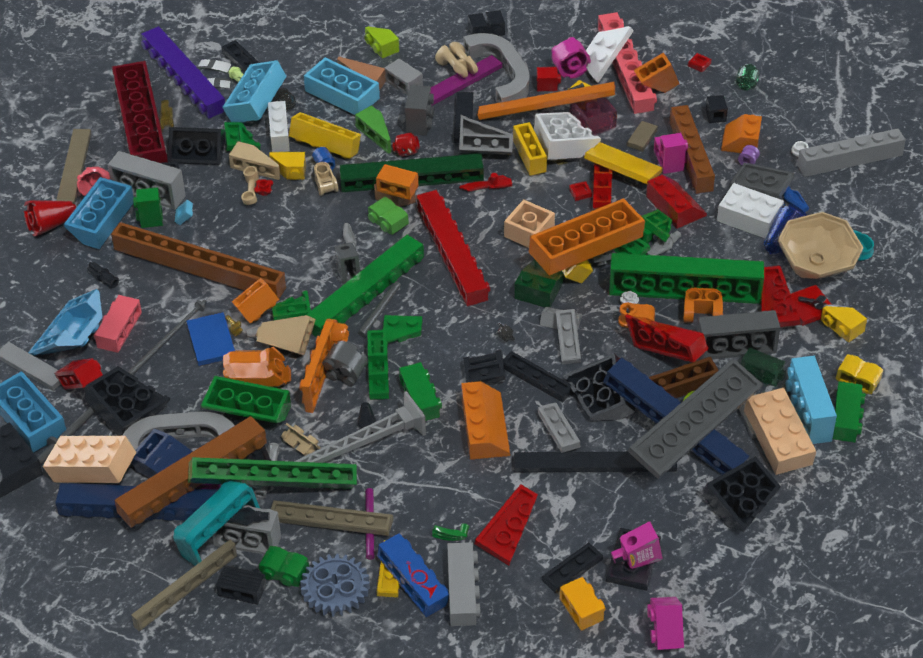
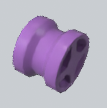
(749, 155)

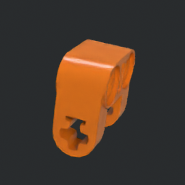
(702, 301)

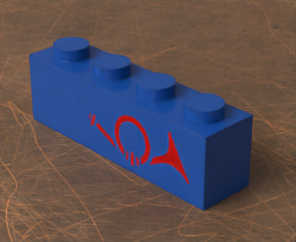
(413, 574)

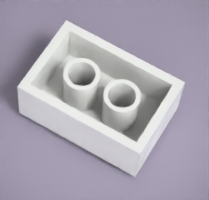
(748, 210)

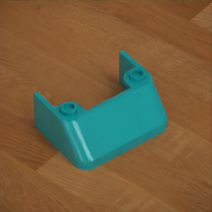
(211, 518)

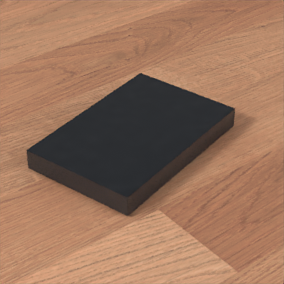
(626, 576)

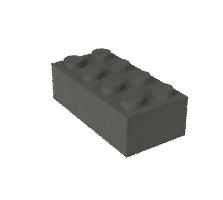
(736, 333)

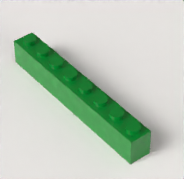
(368, 283)
(272, 473)

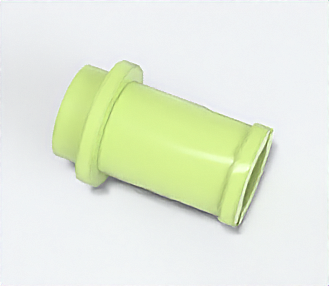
(235, 73)

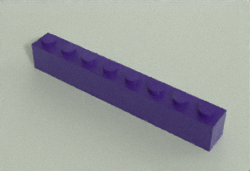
(183, 72)

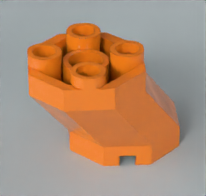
(257, 367)

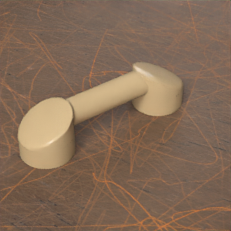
(251, 176)

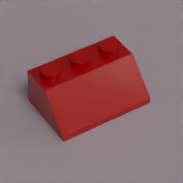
(673, 201)

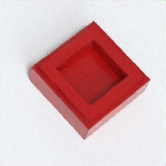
(699, 62)
(580, 191)

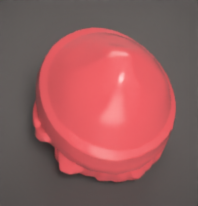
(89, 178)

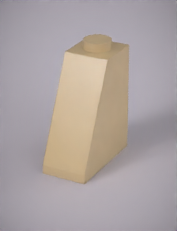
(287, 334)

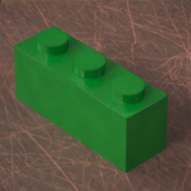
(417, 384)
(848, 411)

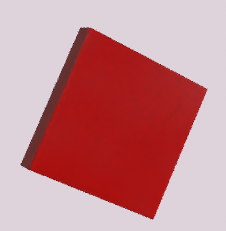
(806, 311)

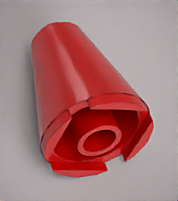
(46, 215)

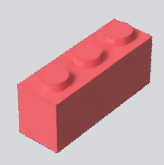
(118, 323)

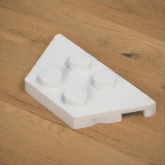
(605, 49)

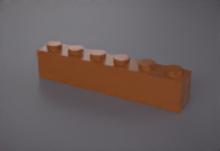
(697, 159)

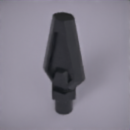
(366, 416)
(247, 516)

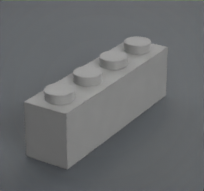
(462, 584)

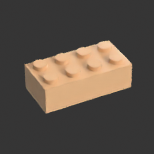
(780, 431)
(89, 459)

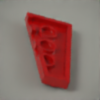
(778, 297)
(507, 526)

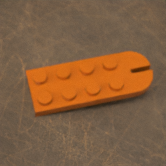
(315, 372)

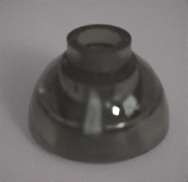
(284, 95)

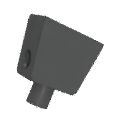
(346, 257)

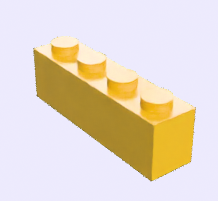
(324, 134)

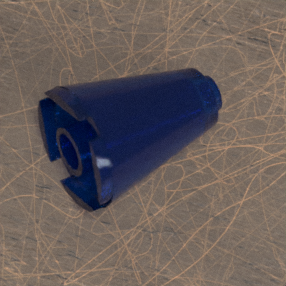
(783, 215)

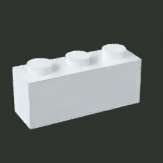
(278, 126)

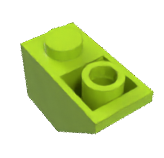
(382, 41)

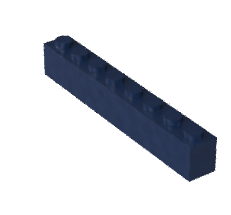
(657, 404)
(98, 501)

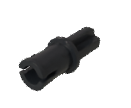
(103, 274)

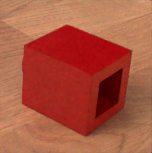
(548, 79)

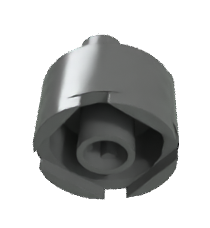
(344, 363)

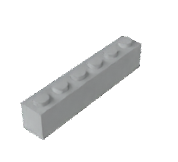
(851, 152)

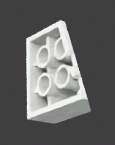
(563, 135)

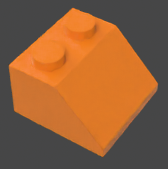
(741, 132)

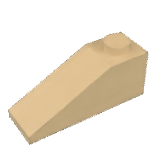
(249, 155)

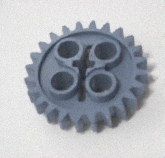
(335, 585)

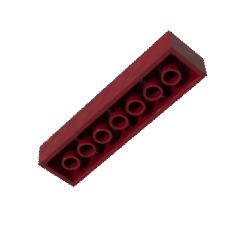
(139, 112)

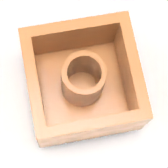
(526, 221)

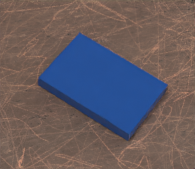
(210, 338)

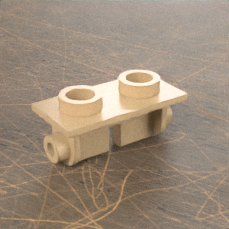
(295, 435)

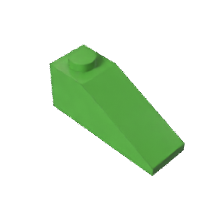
(372, 124)

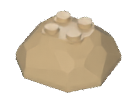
(820, 245)

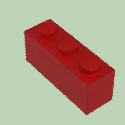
(79, 373)

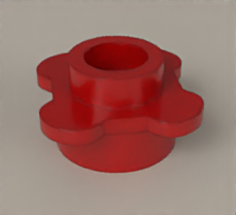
(263, 187)

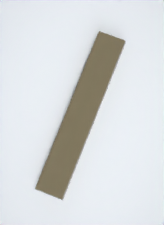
(74, 165)
(333, 518)
(184, 585)

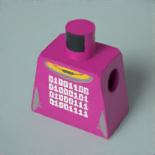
(639, 547)

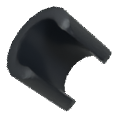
(817, 303)

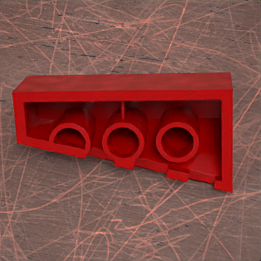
(666, 339)

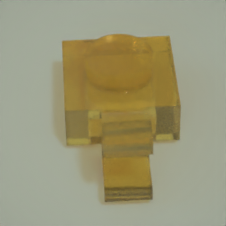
(167, 113)

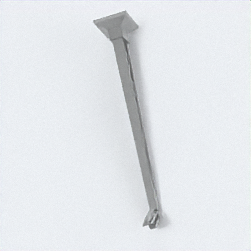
(407, 415)

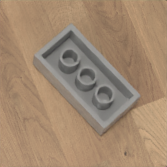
(148, 174)

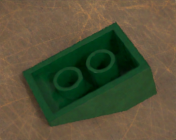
(537, 286)

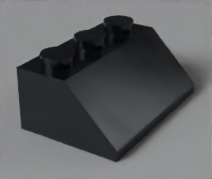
(196, 145)

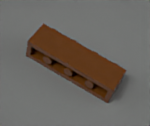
(686, 378)

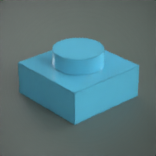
(184, 212)

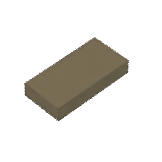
(642, 136)

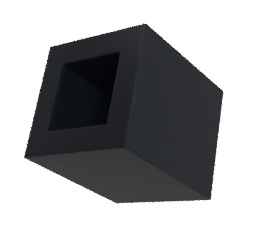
(716, 109)

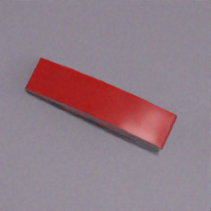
(602, 186)

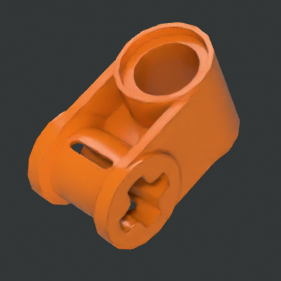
(639, 310)

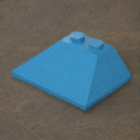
(71, 325)

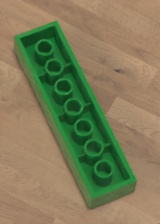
(672, 276)

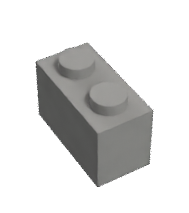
(402, 75)

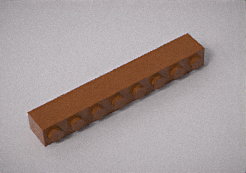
(173, 481)

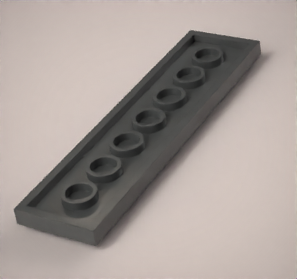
(695, 418)

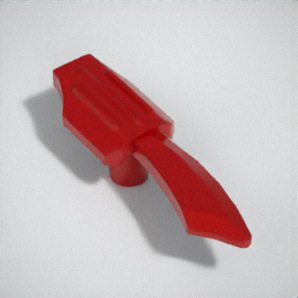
(494, 181)

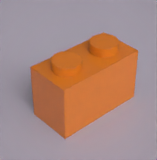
(397, 182)
(255, 300)

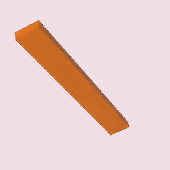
(546, 100)

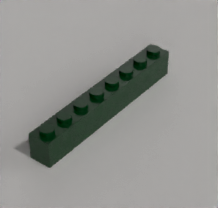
(430, 171)

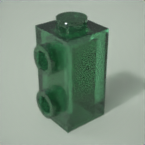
(764, 367)

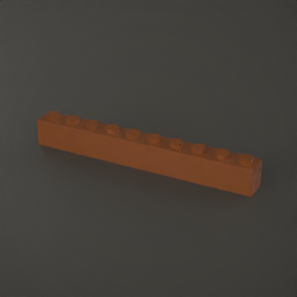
(194, 259)

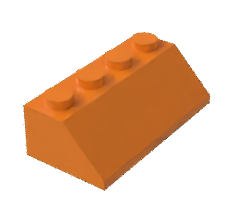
(484, 421)

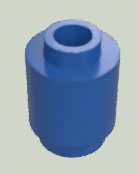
(323, 155)

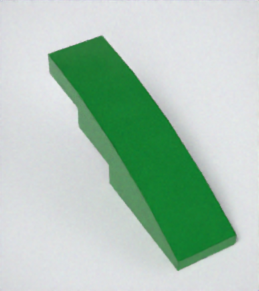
(378, 364)

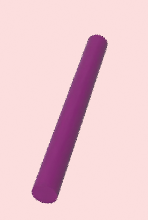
(369, 501)

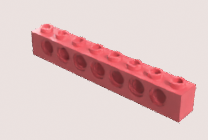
(639, 96)

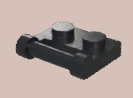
(485, 372)

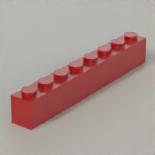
(452, 248)

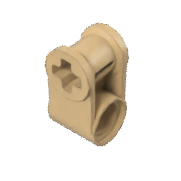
(324, 178)

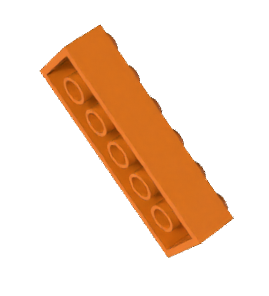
(586, 236)

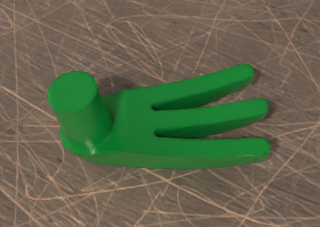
(451, 534)

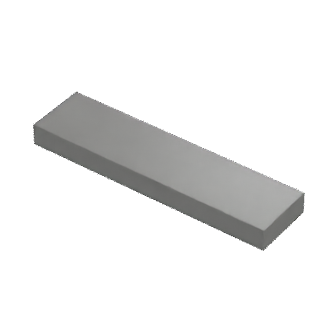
(29, 365)

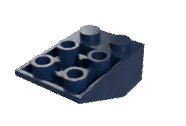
(157, 453)

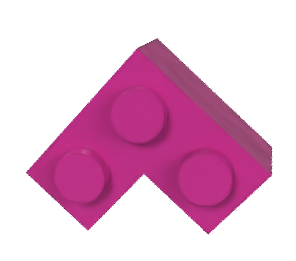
(671, 152)
(668, 622)

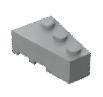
(483, 139)

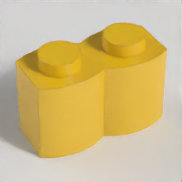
(859, 372)

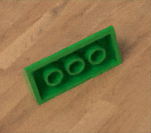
(247, 399)

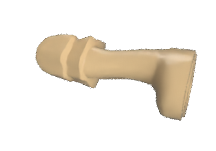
(457, 58)

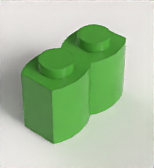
(388, 215)

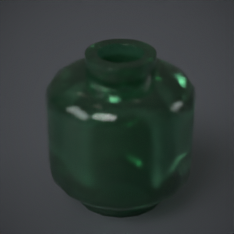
(747, 77)

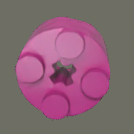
(570, 58)

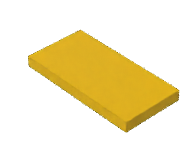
(623, 163)

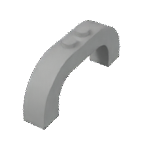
(490, 44)
(178, 426)

